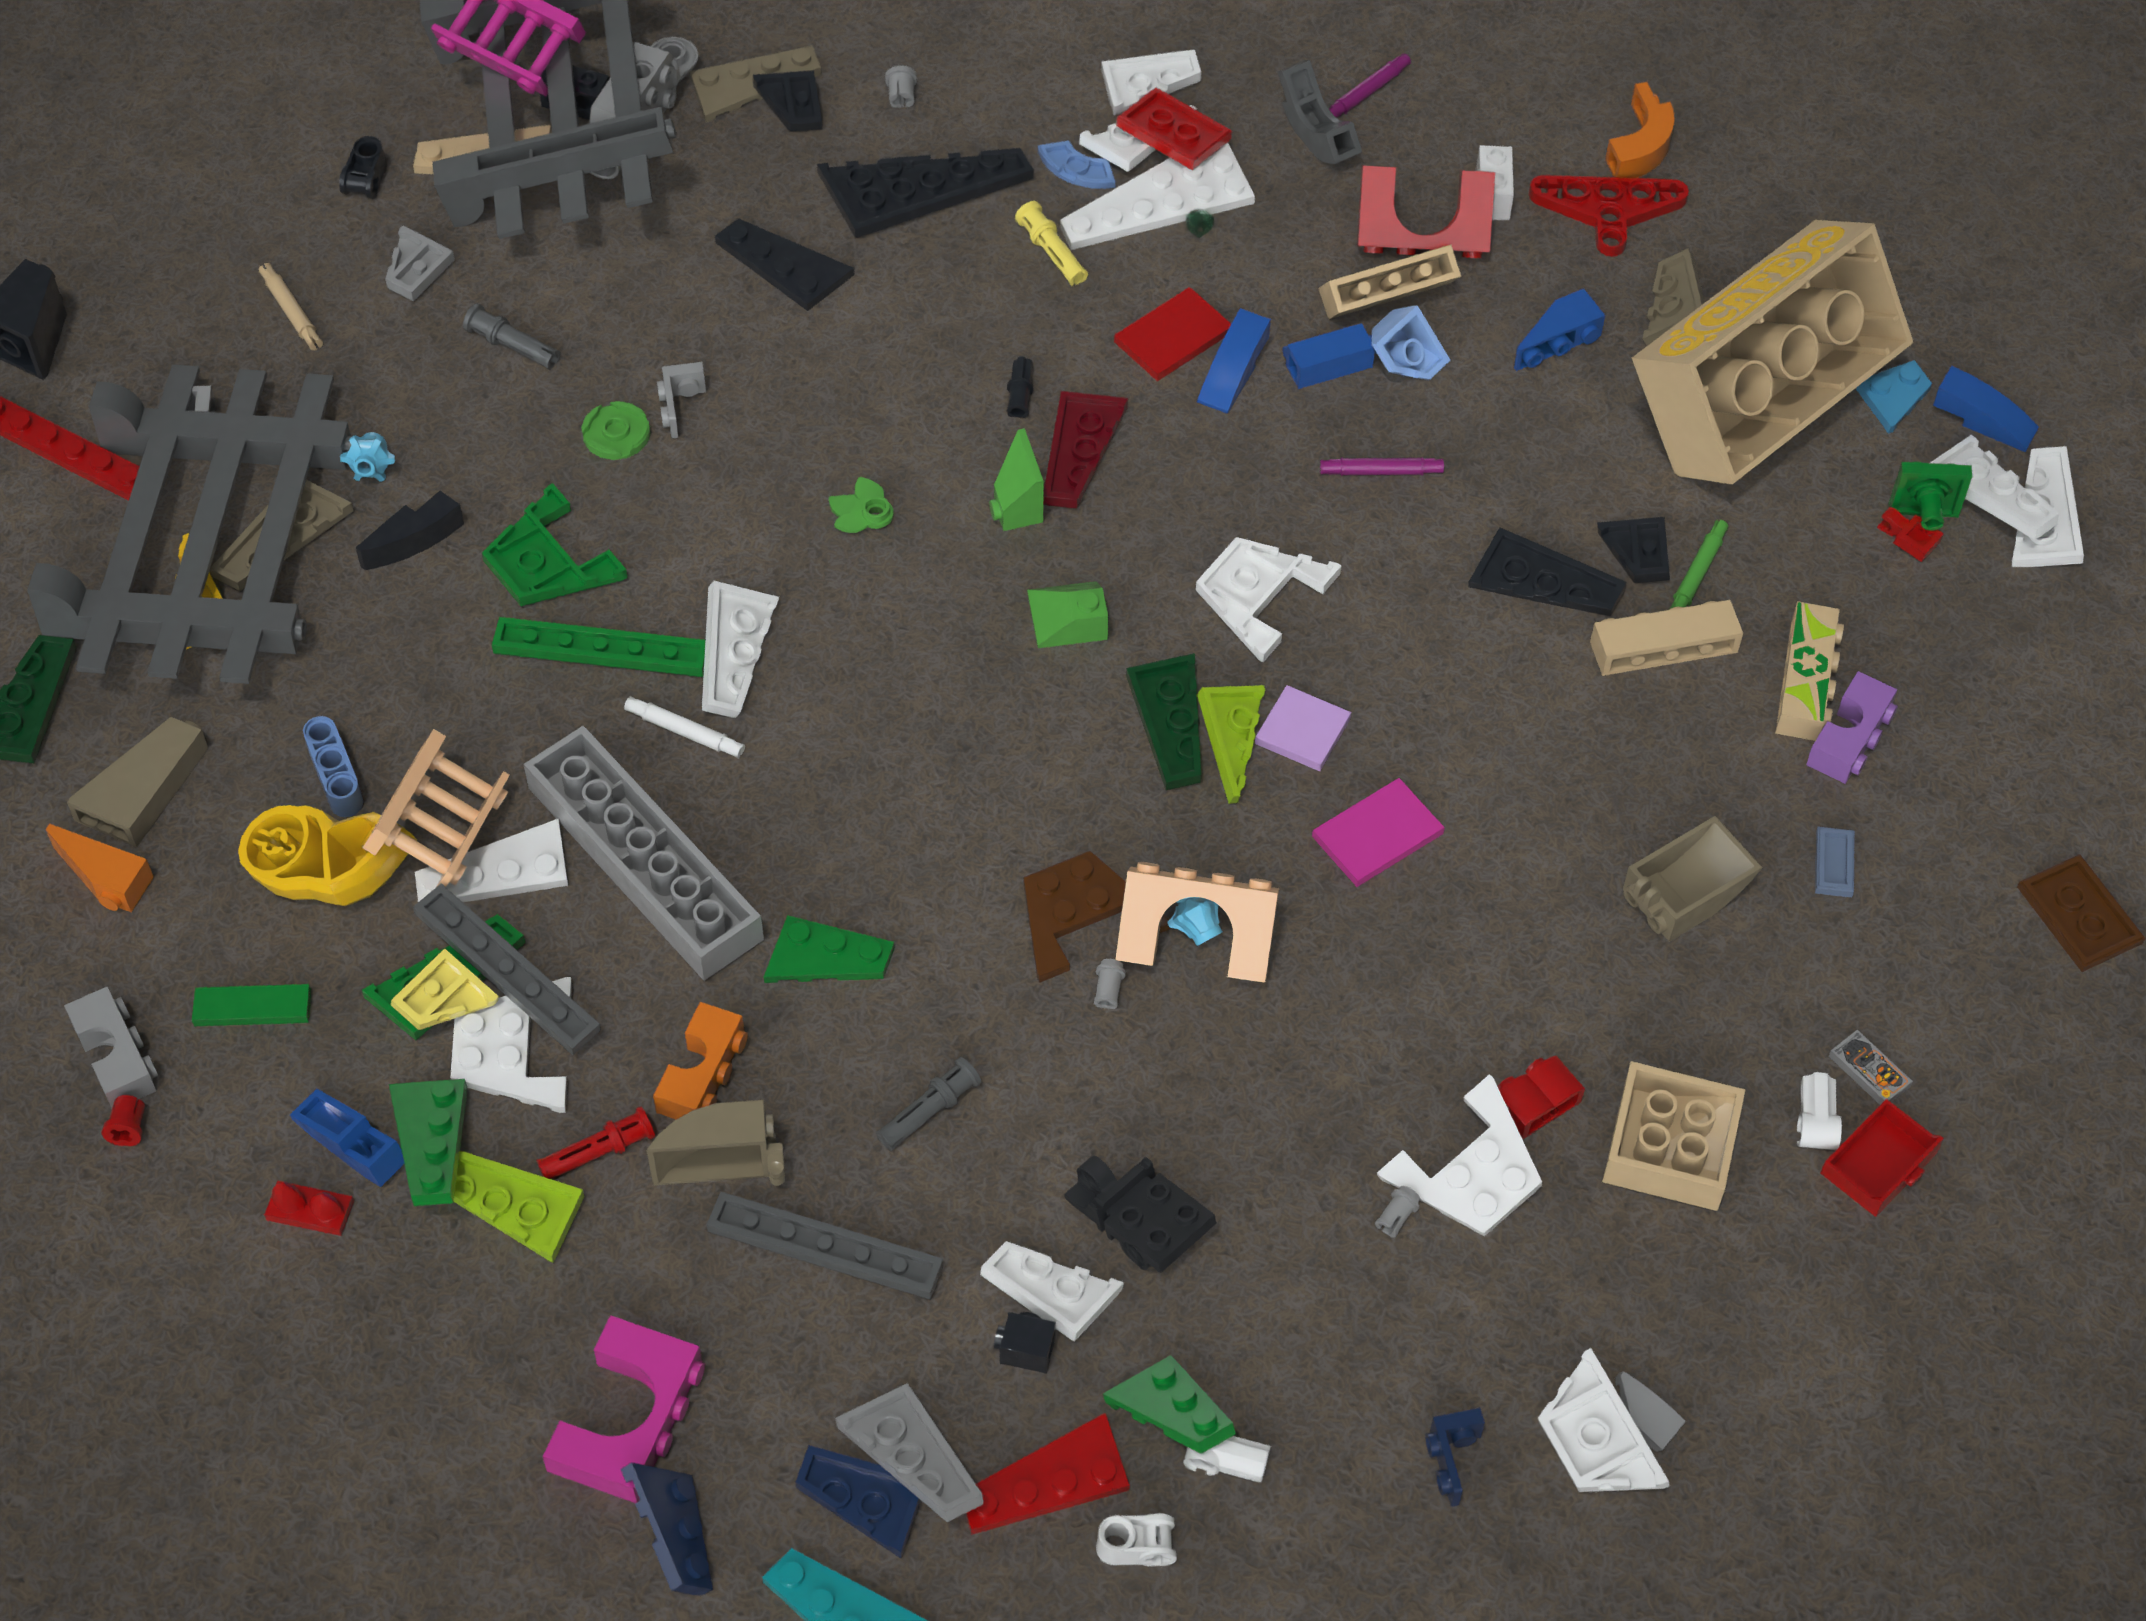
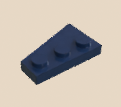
(860, 1495)
(673, 1512)

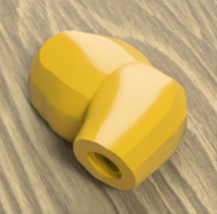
(315, 856)

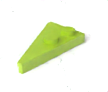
(1230, 723)

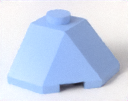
(1408, 344)

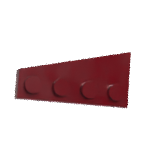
(1078, 444)

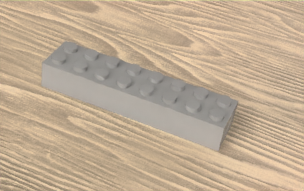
(644, 853)

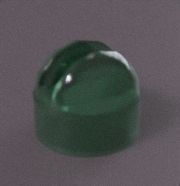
(1199, 218)

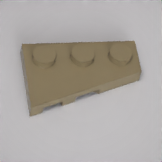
(1675, 292)

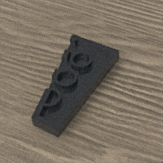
(1545, 576)

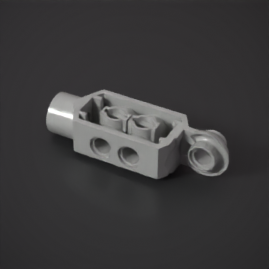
(658, 74)

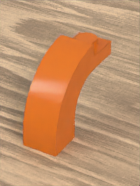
(1644, 150)

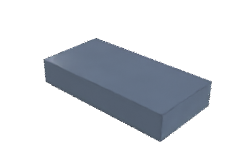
(1834, 862)

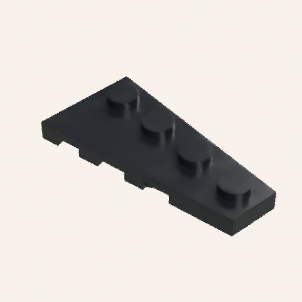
(788, 266)

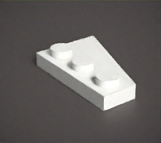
(1134, 77)
(1049, 1289)

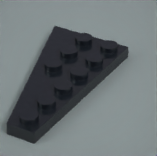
(914, 186)

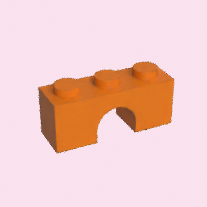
(717, 1037)

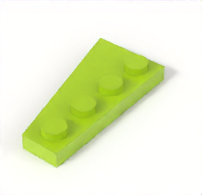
(518, 1202)

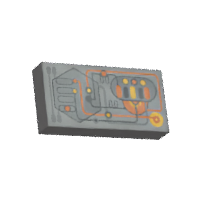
(1870, 1068)

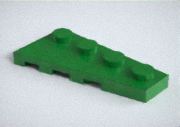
(382, 994)
(430, 1136)

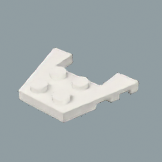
(1248, 579)
(494, 1054)
(1485, 1178)

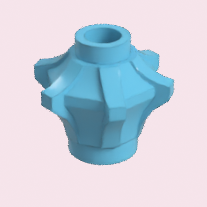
(368, 456)
(1196, 918)

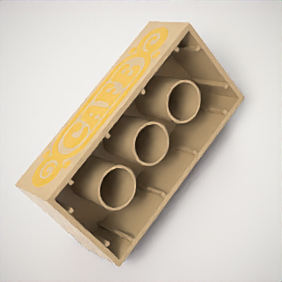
(1773, 350)

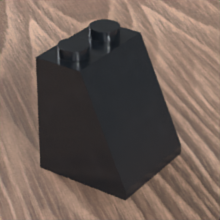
(30, 318)

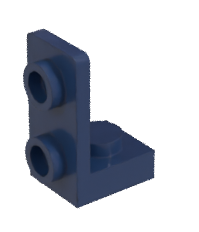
(1461, 1430)

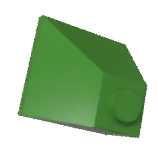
(1018, 487)
(1069, 614)

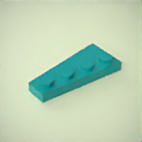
(825, 1595)

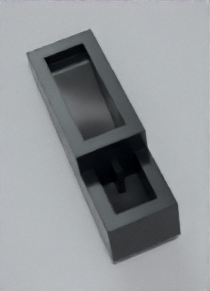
(410, 532)

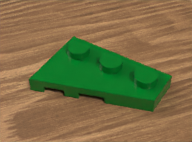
(822, 951)
(1174, 1403)

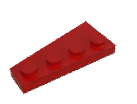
(1053, 1478)

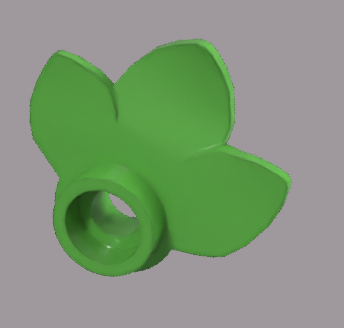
(857, 509)

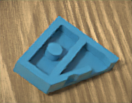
(1894, 393)

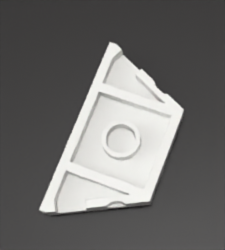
(1598, 1434)

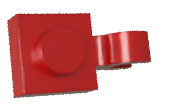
(1910, 534)

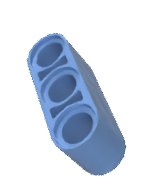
(330, 754)

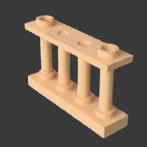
(418, 783)

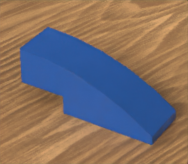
(1234, 360)
(1985, 409)
(349, 1137)

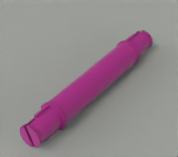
(1370, 85)
(1381, 466)

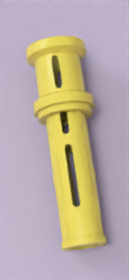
(1044, 234)

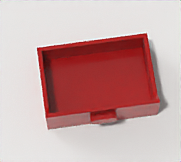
(1881, 1158)

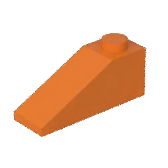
(108, 872)

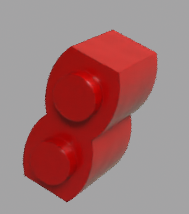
(1540, 1094)

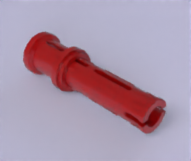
(614, 1138)

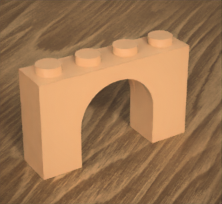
(1248, 906)

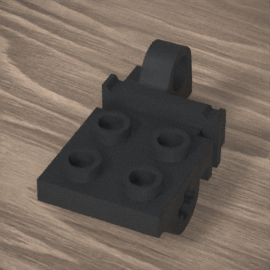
(1140, 1210)

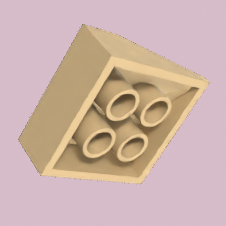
(1674, 1136)

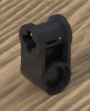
(364, 168)

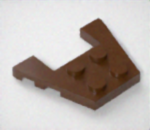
(1066, 900)

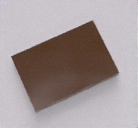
(2081, 913)

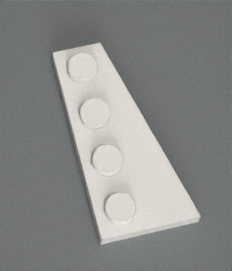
(2051, 479)
(2000, 490)
(733, 644)
(506, 867)

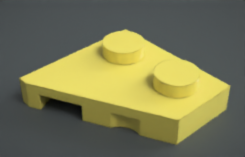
(442, 993)

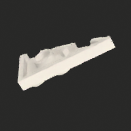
(1117, 146)

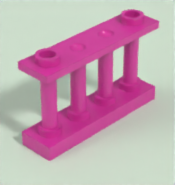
(535, 14)

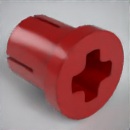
(124, 1121)

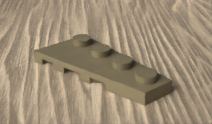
(731, 84)
(316, 514)

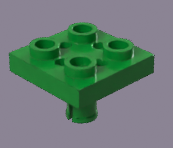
(1931, 491)

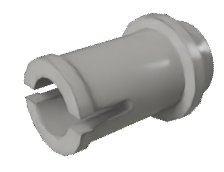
(1109, 980)
(1398, 1210)

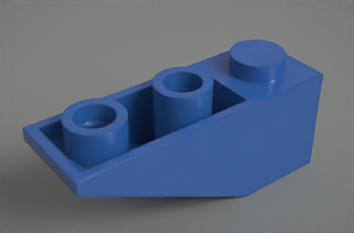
(1564, 325)

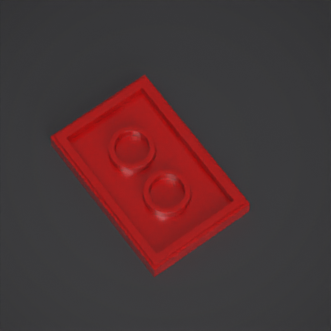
(1174, 128)
(1173, 333)

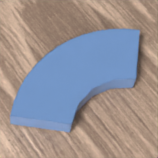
(1076, 167)

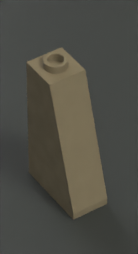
(140, 783)

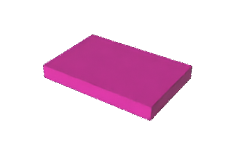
(1378, 832)

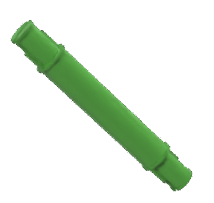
(1700, 565)

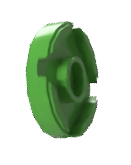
(623, 437)

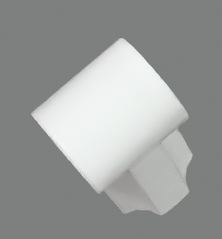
(1818, 1118)
(1232, 1456)

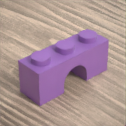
(1841, 750)

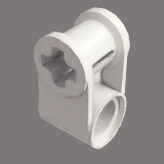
(1140, 1540)

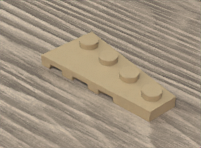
(446, 148)

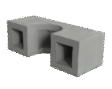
(101, 1022)

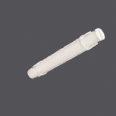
(684, 727)

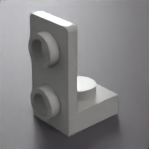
(679, 380)

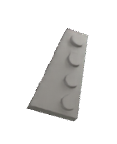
(912, 1449)

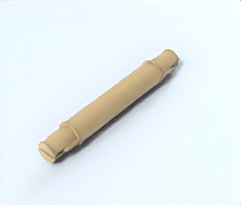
(290, 306)

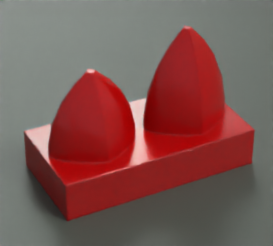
(309, 1208)

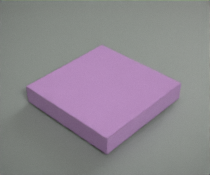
(1303, 728)

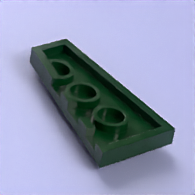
(32, 696)
(1169, 712)

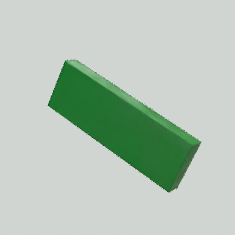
(251, 1005)

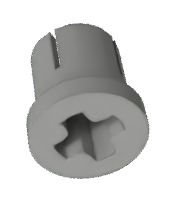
(901, 85)

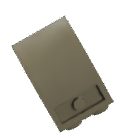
(1690, 878)
(718, 1145)

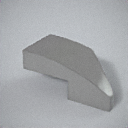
(1649, 1412)

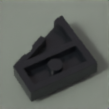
(792, 98)
(1638, 547)

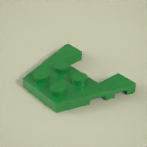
(535, 564)

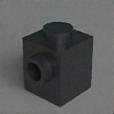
(1026, 1341)

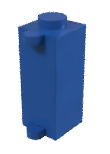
(1329, 355)

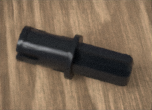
(1020, 387)

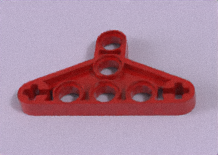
(1592, 205)

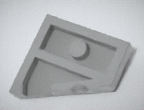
(416, 263)

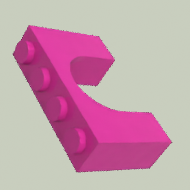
(668, 1370)

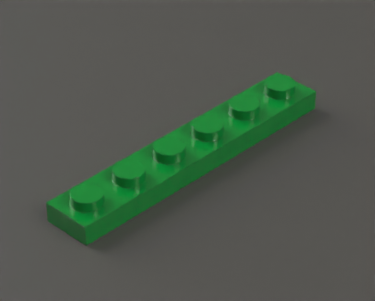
(599, 646)

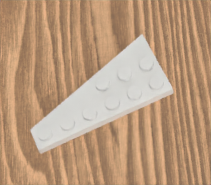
(1160, 199)

